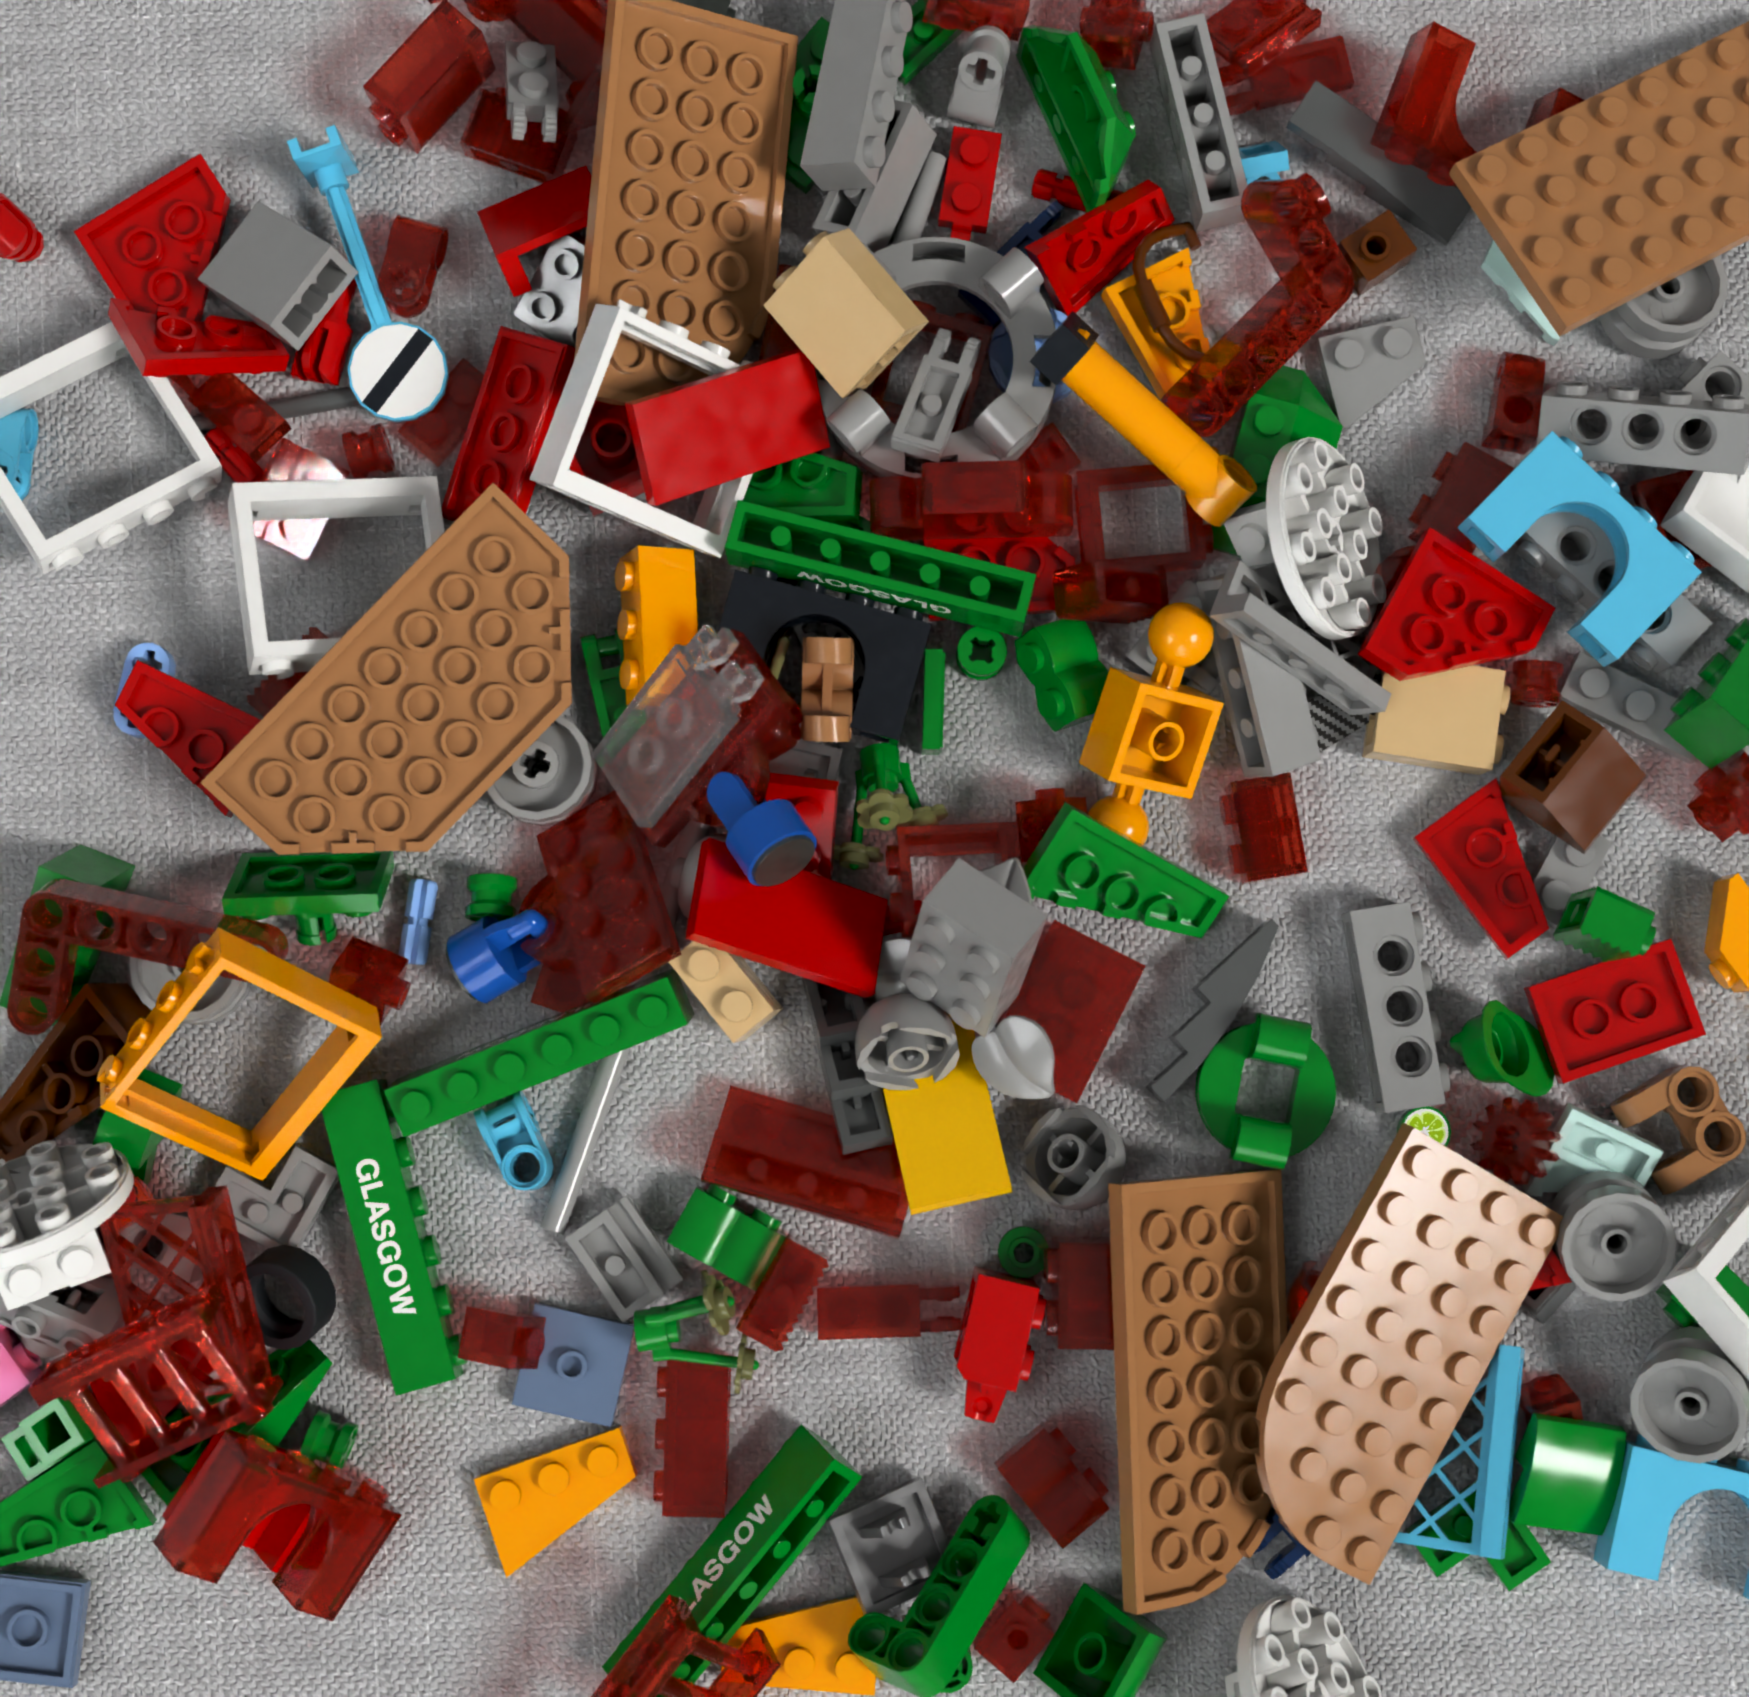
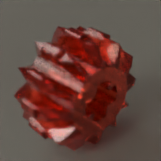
(1532, 1142)

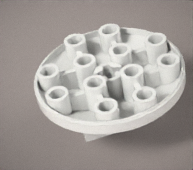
(1317, 537)
(53, 1217)
(1296, 1652)

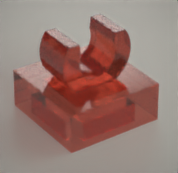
(1050, 453)

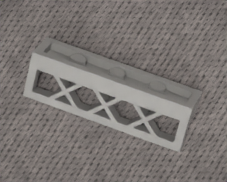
(1291, 645)

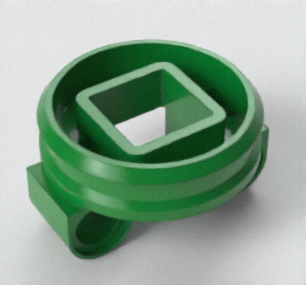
(1311, 1099)

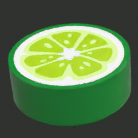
(1429, 1121)

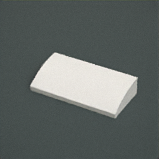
(1714, 521)

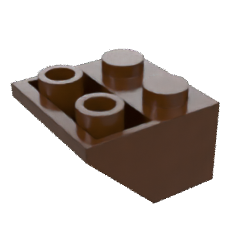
(1571, 777)

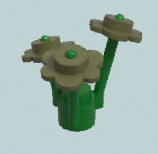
(883, 810)
(660, 1327)

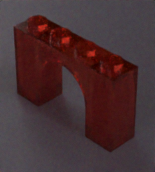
(1420, 110)
(250, 1481)

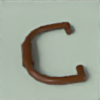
(1148, 294)

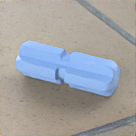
(419, 910)

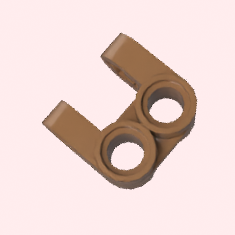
(827, 689)
(1691, 1120)

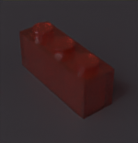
(693, 1439)

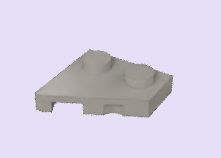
(1368, 365)

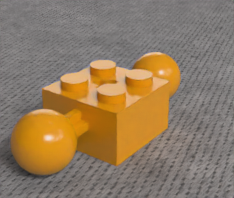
(1153, 727)

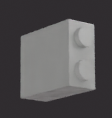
(278, 275)

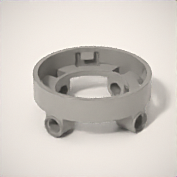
(1013, 419)

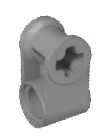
(981, 77)

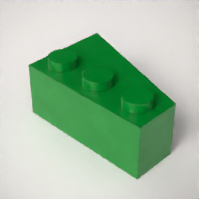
(83, 866)

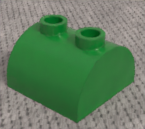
(1099, 1648)

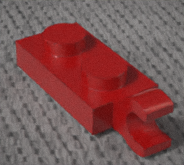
(969, 181)

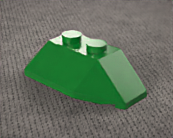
(1078, 108)
(1277, 414)

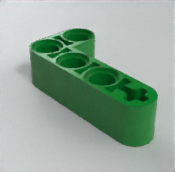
(951, 1606)

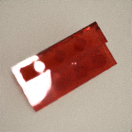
(798, 1162)

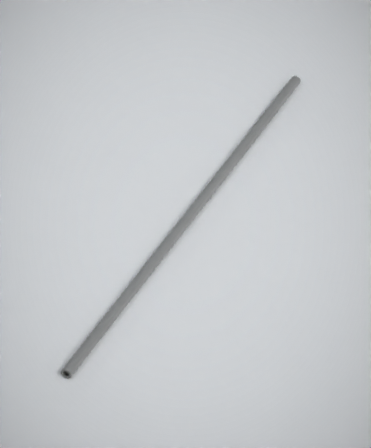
(611, 1067)

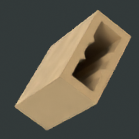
(844, 311)
(1441, 720)
(726, 989)

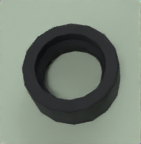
(311, 1283)

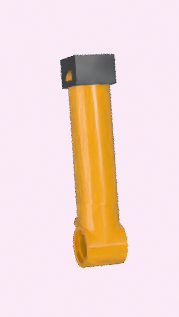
(1211, 481)

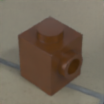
(1377, 251)

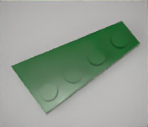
(1107, 872)

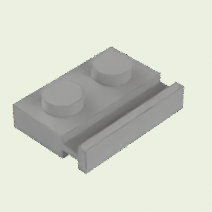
(624, 1258)

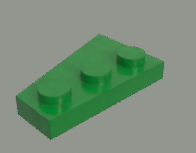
(810, 487)
(68, 1508)

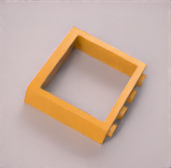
(263, 1147)

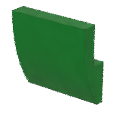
(1568, 1474)

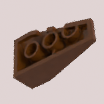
(61, 1076)

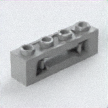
(66, 1317)

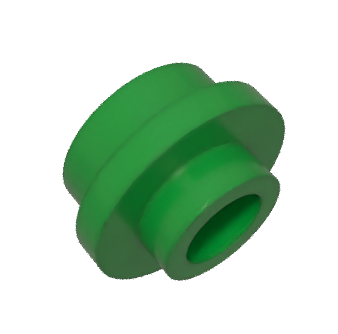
(1011, 1240)

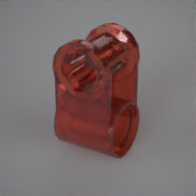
(413, 257)

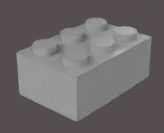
(972, 947)

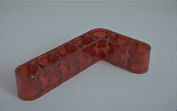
(1310, 291)
(129, 938)

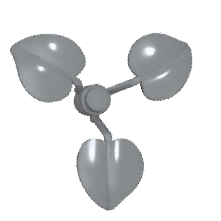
(1017, 1051)

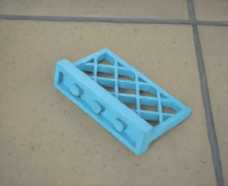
(1494, 1465)

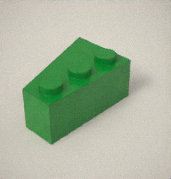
(1715, 715)

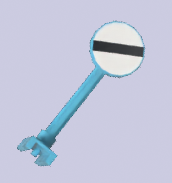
(396, 365)

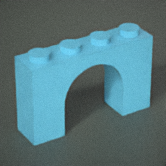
(1647, 565)
(1647, 1500)

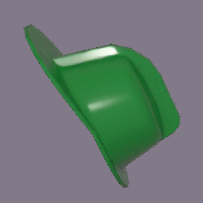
(1505, 1050)

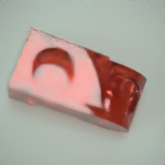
(1515, 403)

